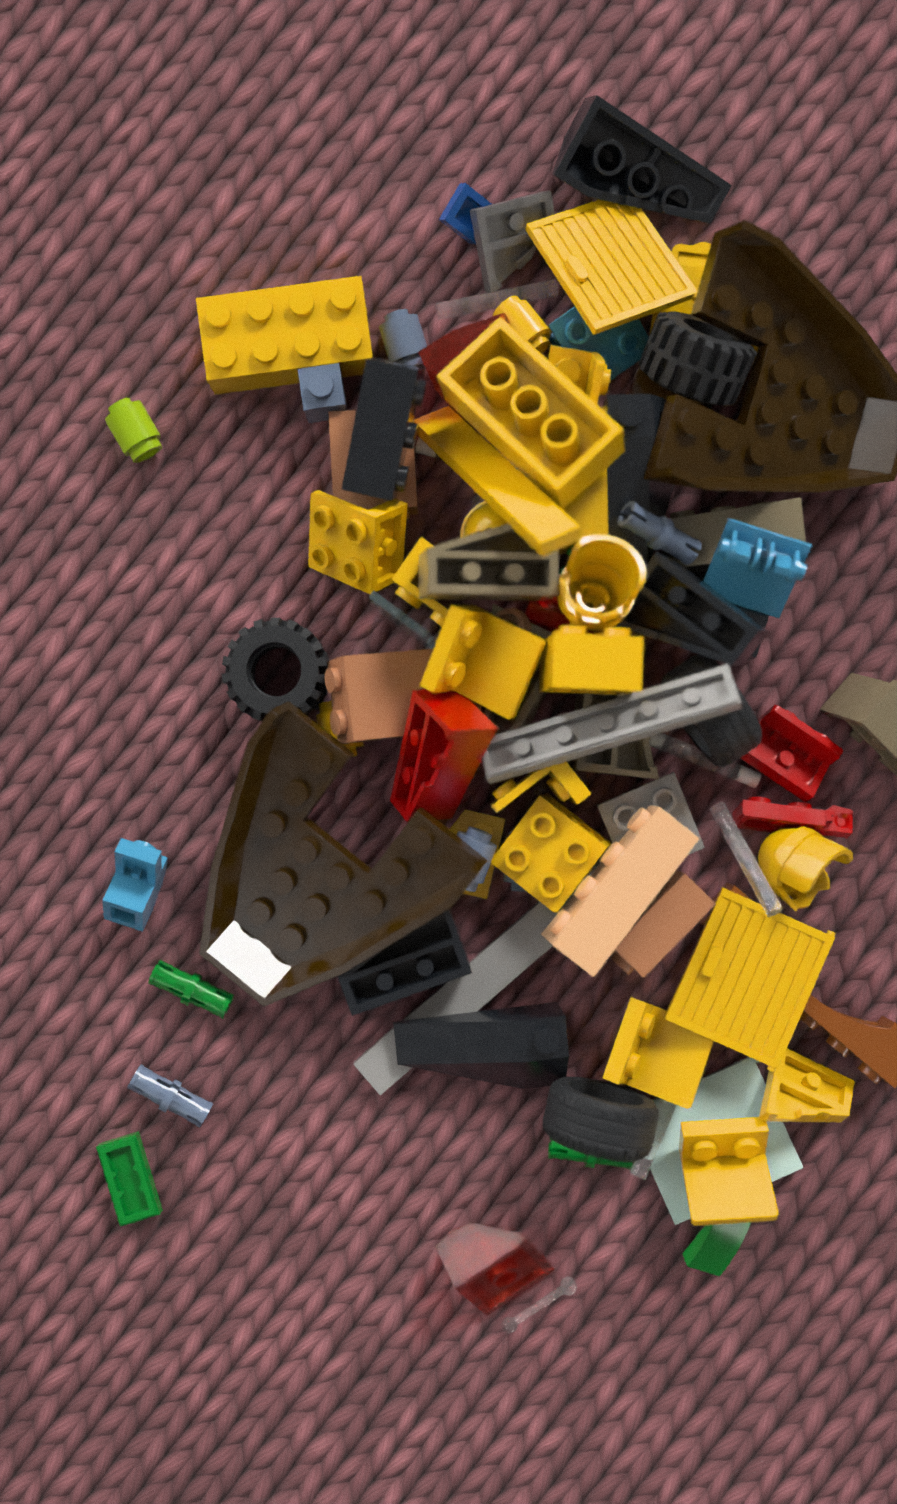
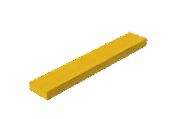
(498, 481)

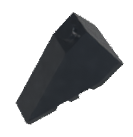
(629, 165)
(640, 420)
(499, 1046)

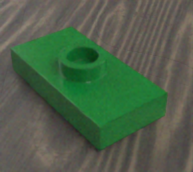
(129, 1178)

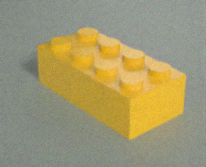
(272, 332)
(531, 413)

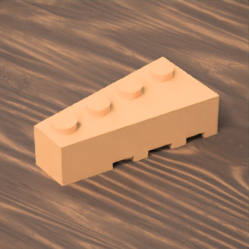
(620, 888)

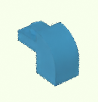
(135, 883)

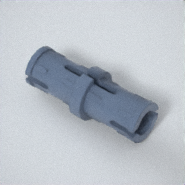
(659, 532)
(170, 1095)

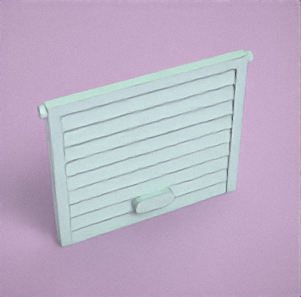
(724, 1094)

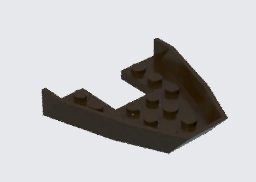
(818, 390)
(290, 898)

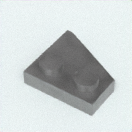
(502, 235)

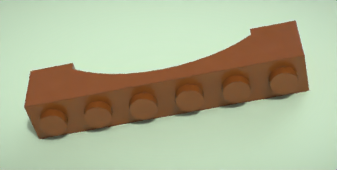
(867, 1040)

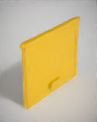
(611, 263)
(749, 978)

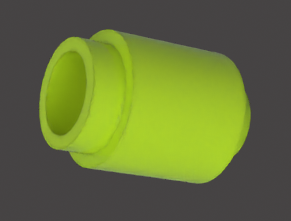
(133, 429)

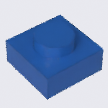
(457, 212)

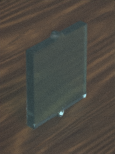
(402, 620)

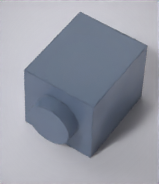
(322, 391)

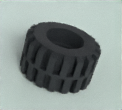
(696, 359)
(253, 645)

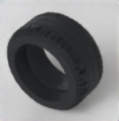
(724, 736)
(600, 1119)

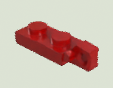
(762, 815)

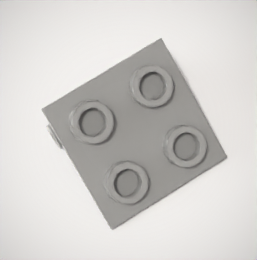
(659, 792)

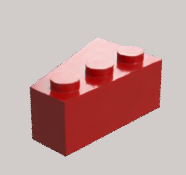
(439, 753)

